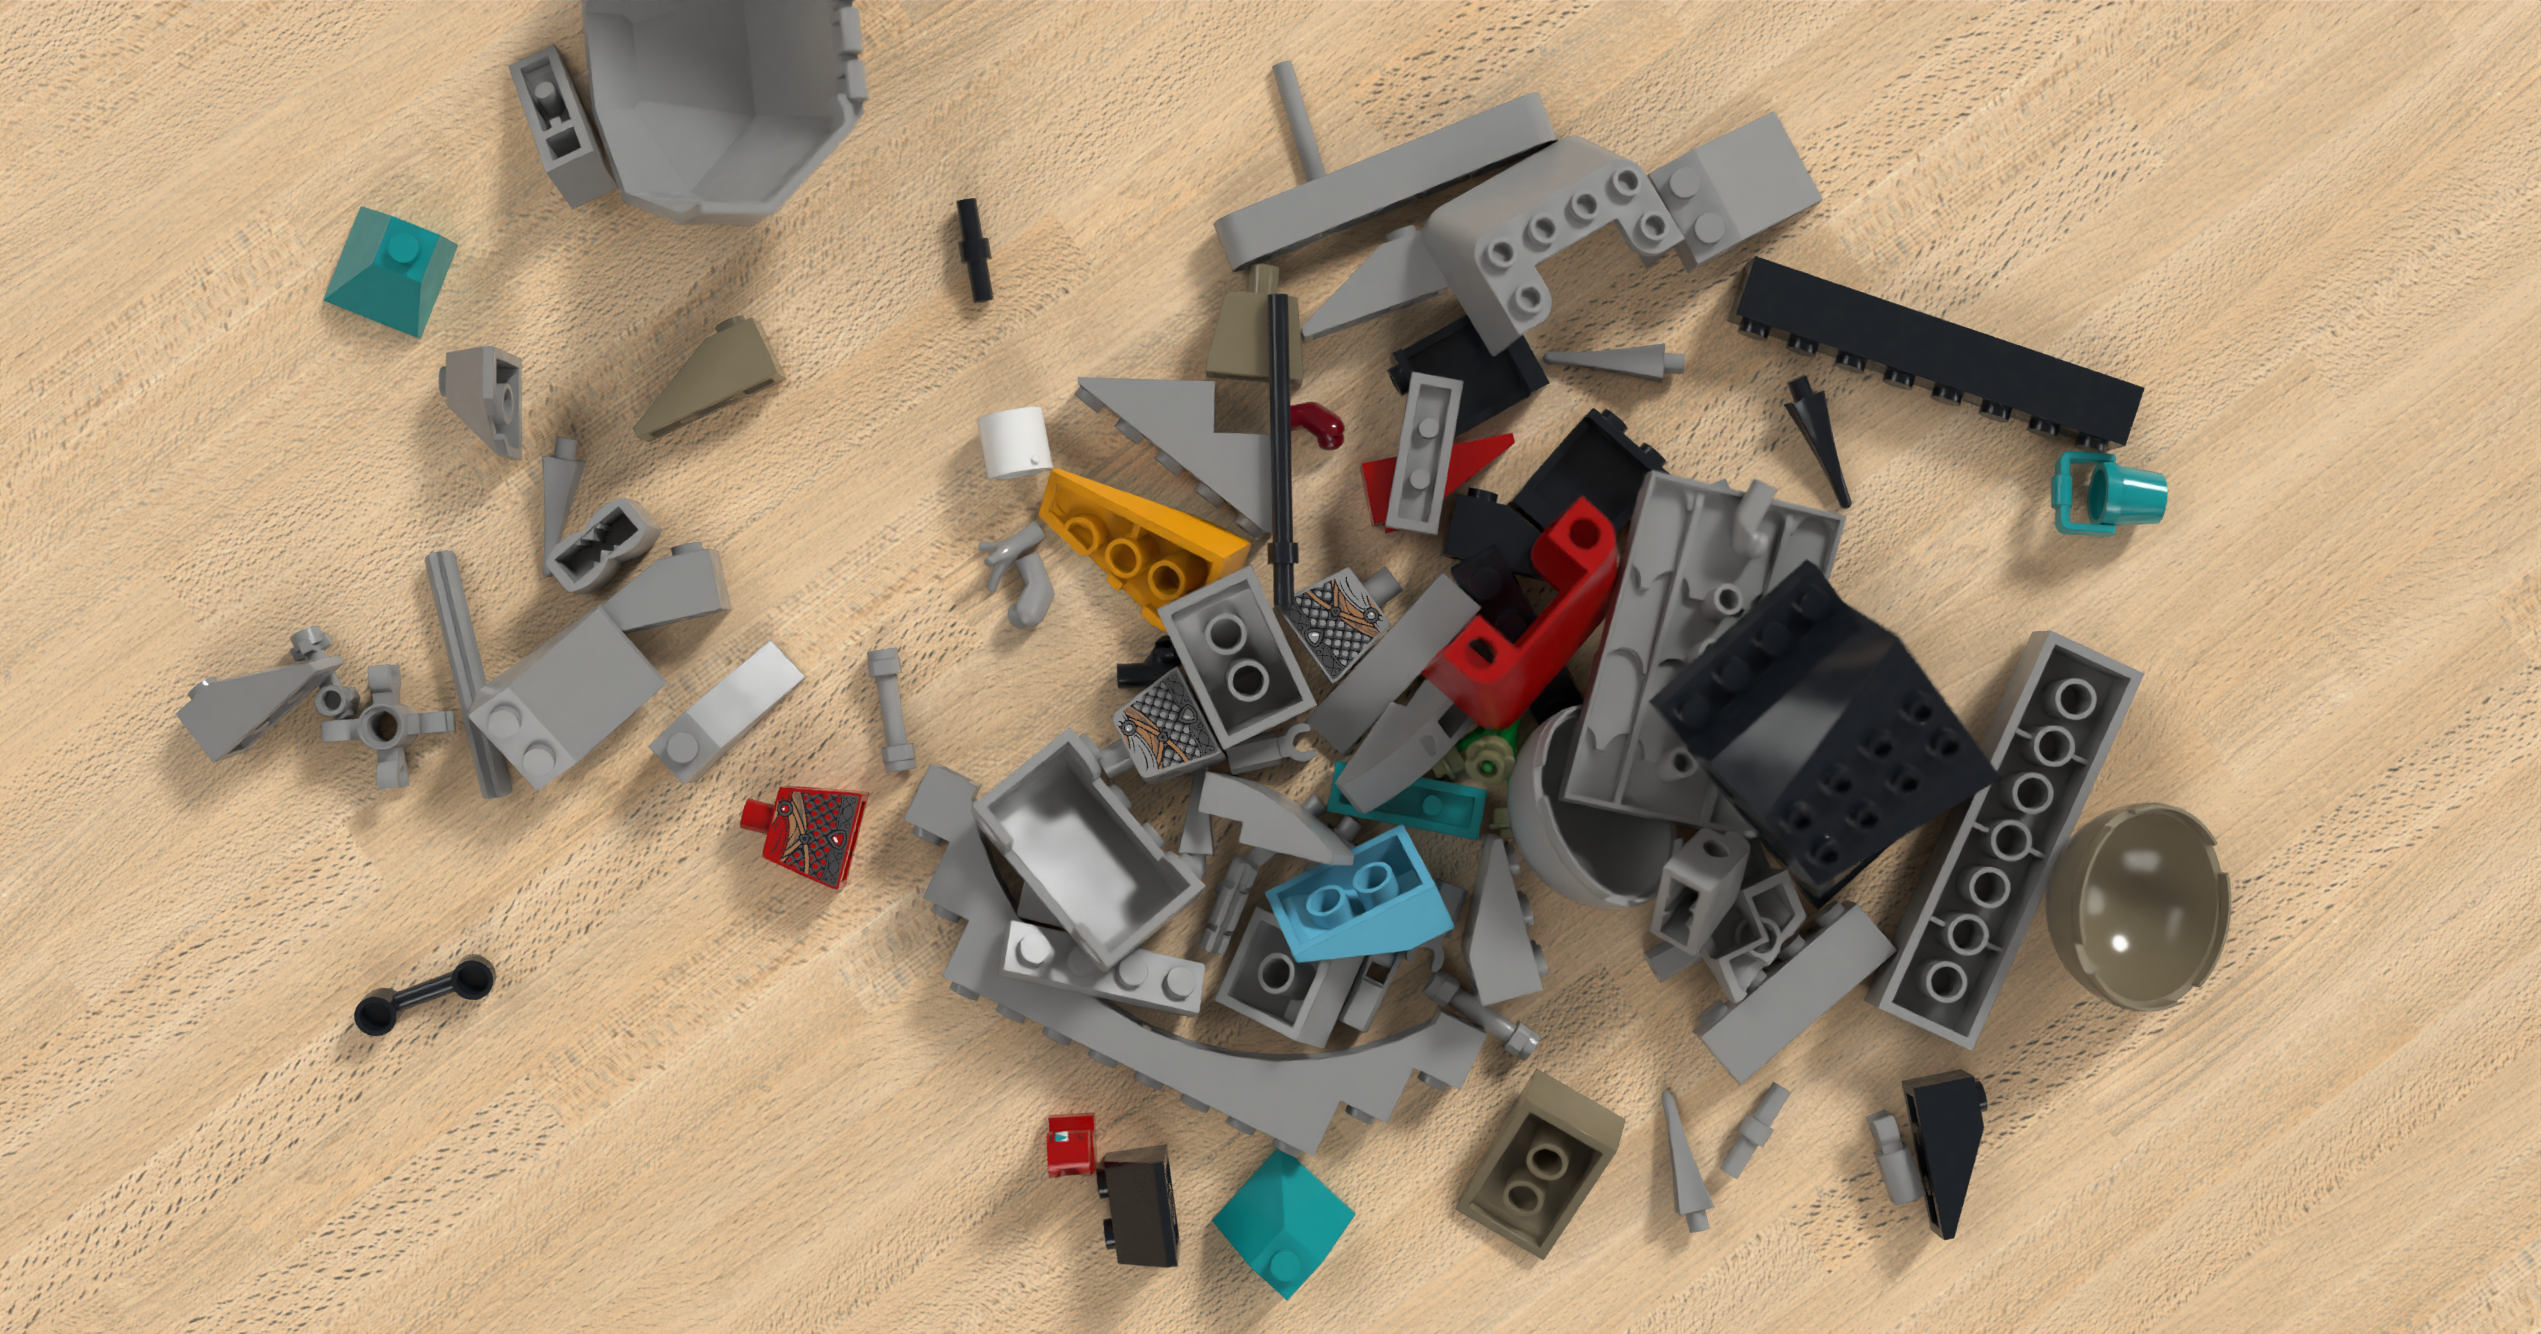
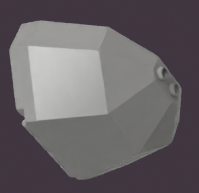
(721, 101)

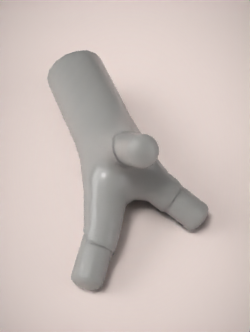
(1008, 550)

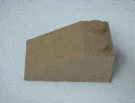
(1541, 1164)

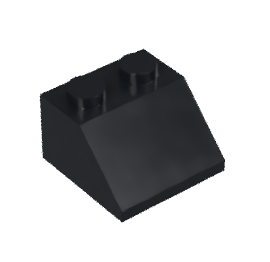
(1141, 1207)

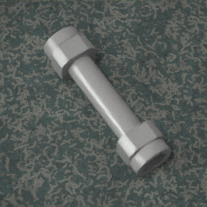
(884, 666)
(1517, 1037)

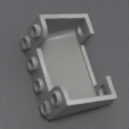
(1086, 850)

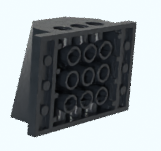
(1821, 733)

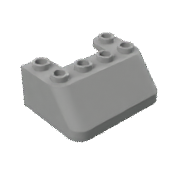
(1531, 212)

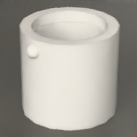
(1014, 443)

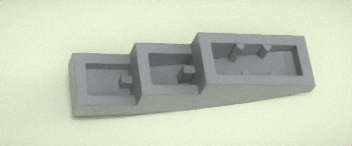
(1393, 663)

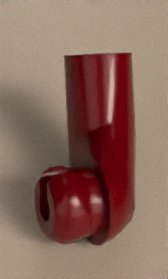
(1319, 422)

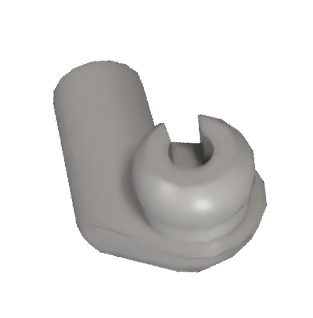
(1748, 517)
(1036, 595)

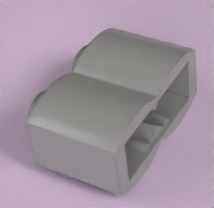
(594, 556)

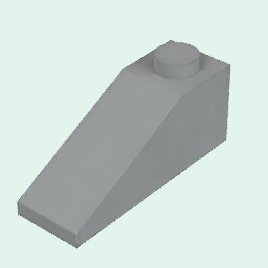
(562, 128)
(1388, 280)
(672, 590)
(239, 710)
(726, 713)

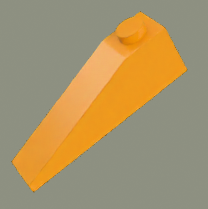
(1140, 543)

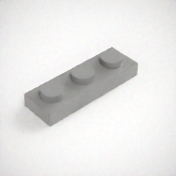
(1424, 454)

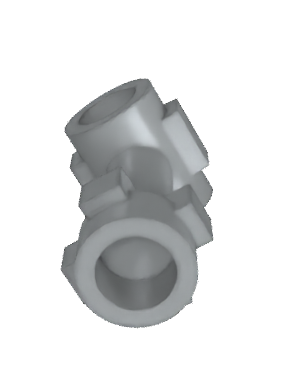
(332, 697)

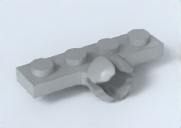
(1138, 979)

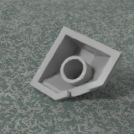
(486, 394)

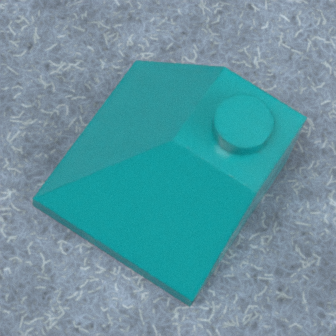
(391, 271)
(1283, 1222)

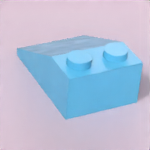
(1364, 908)

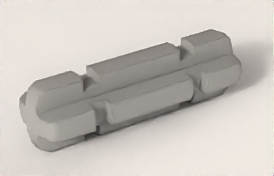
(1229, 905)

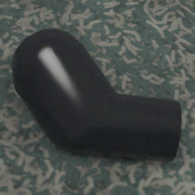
(1158, 663)

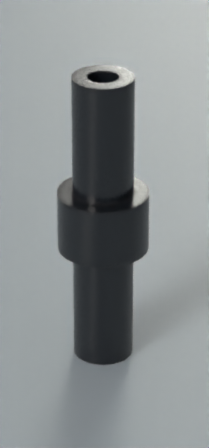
(974, 250)

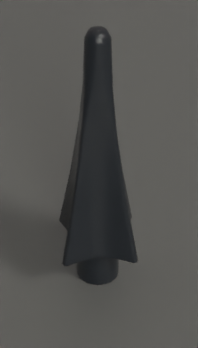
(1812, 417)

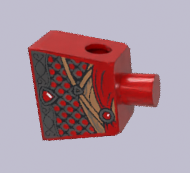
(810, 830)

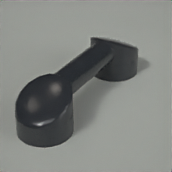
(383, 1007)

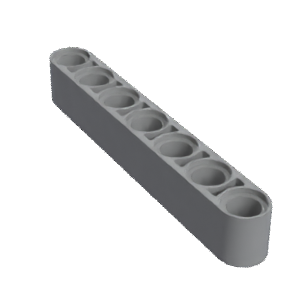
(1385, 182)

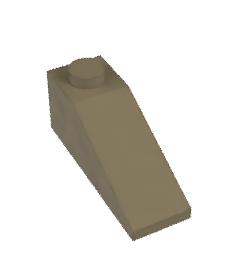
(718, 374)

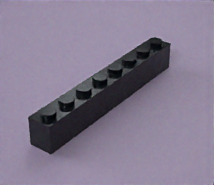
(1934, 355)

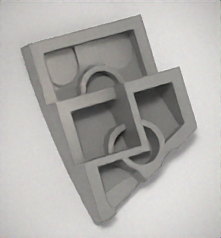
(1753, 926)

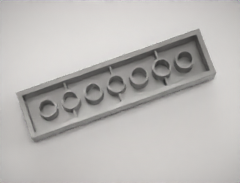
(2005, 838)

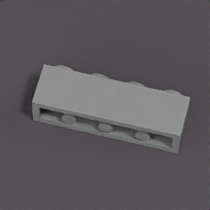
(1794, 989)

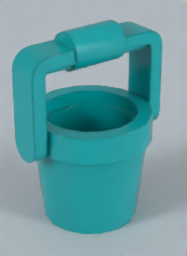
(2115, 495)

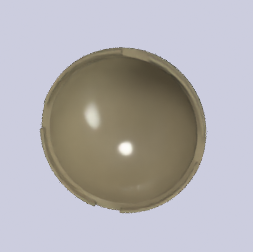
(2139, 906)

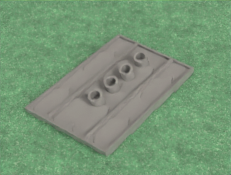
(1668, 605)

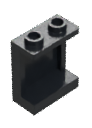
(1489, 381)
(1590, 463)

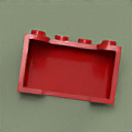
(1581, 564)

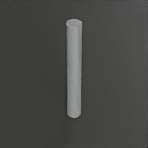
(1299, 120)

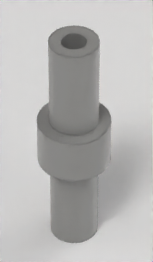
(1755, 1130)

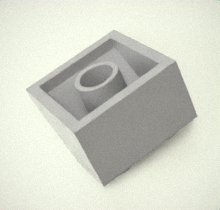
(1279, 992)

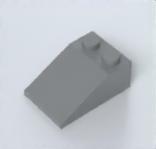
(1734, 189)
(1236, 657)
(565, 697)

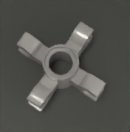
(385, 688)

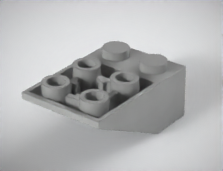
(1495, 936)

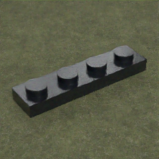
(1509, 612)

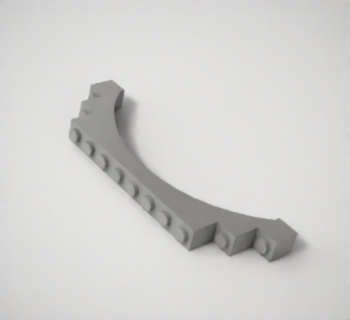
(1274, 1093)

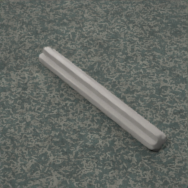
(465, 668)

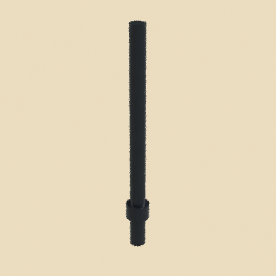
(1283, 551)

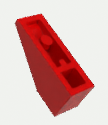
(1465, 462)

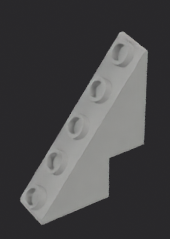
(1181, 425)

